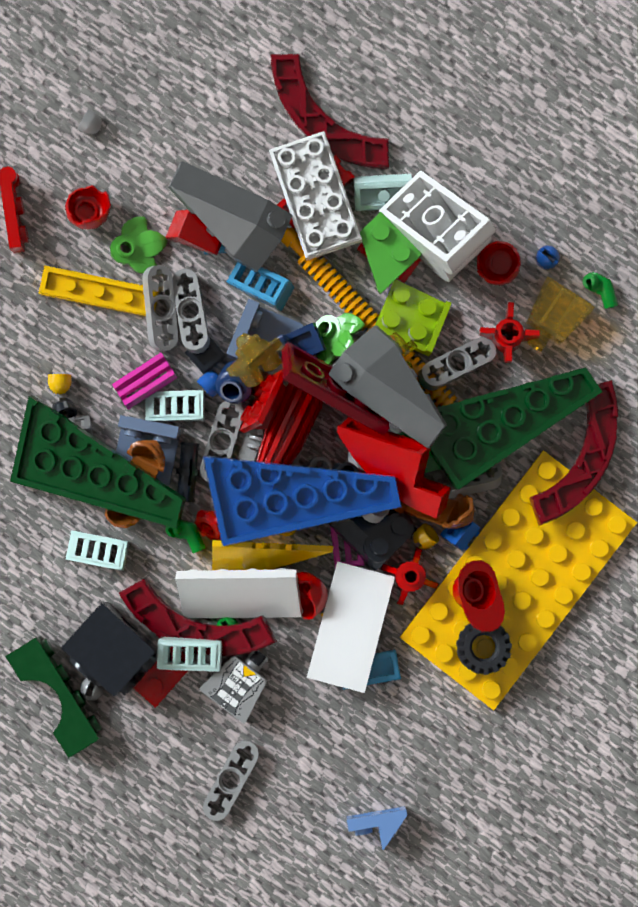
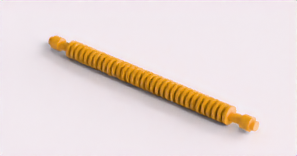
(353, 305)

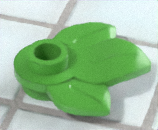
(142, 245)
(339, 335)

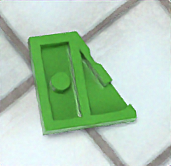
(387, 251)

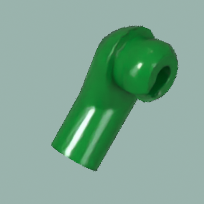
(602, 286)
(189, 532)

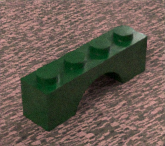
(36, 663)

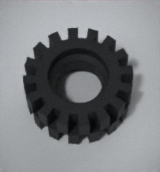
(487, 665)

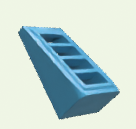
(281, 295)

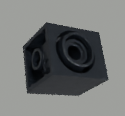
(110, 650)

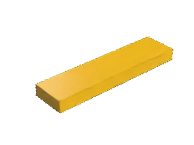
(93, 290)

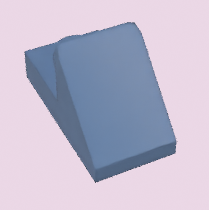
(386, 820)

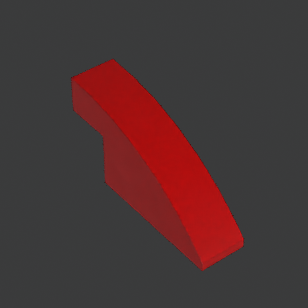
(399, 458)

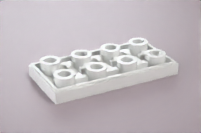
(315, 195)
(239, 593)
(350, 627)

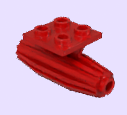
(285, 416)

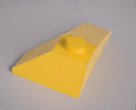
(262, 555)

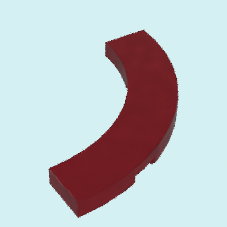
(311, 119)
(590, 464)
(166, 622)

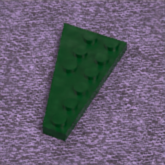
(499, 423)
(76, 465)

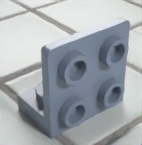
(263, 323)
(138, 429)

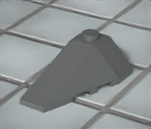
(238, 218)
(383, 381)

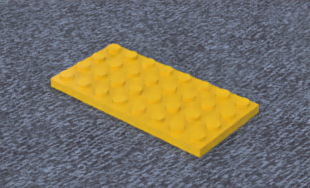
(538, 575)

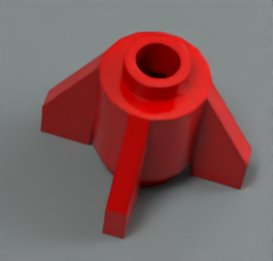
(511, 327)
(400, 580)

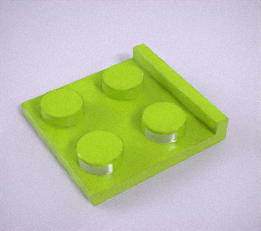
(413, 316)

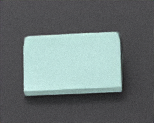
(377, 190)

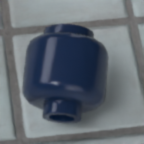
(232, 388)

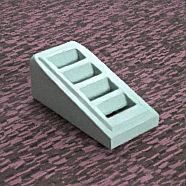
(199, 400)
(121, 554)
(163, 654)

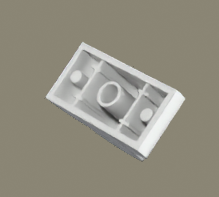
(439, 225)

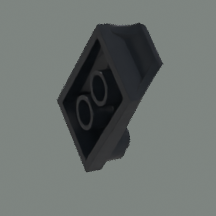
(375, 541)

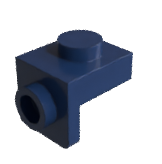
(306, 338)

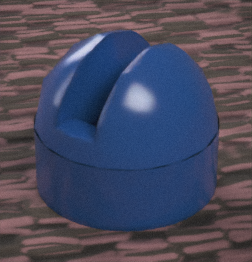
(544, 261)
(207, 382)

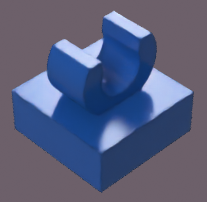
(461, 536)

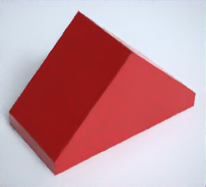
(192, 232)

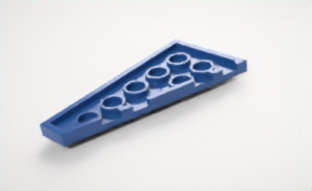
(279, 498)

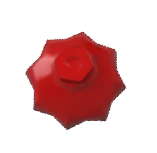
(208, 524)

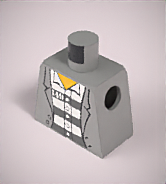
(237, 684)

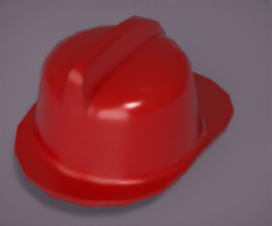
(479, 596)

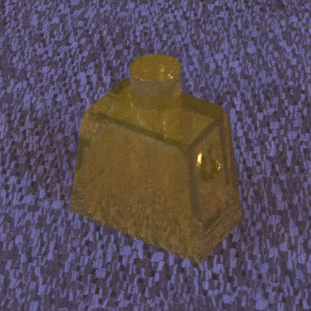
(556, 313)

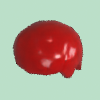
(88, 207)
(499, 263)
(312, 594)

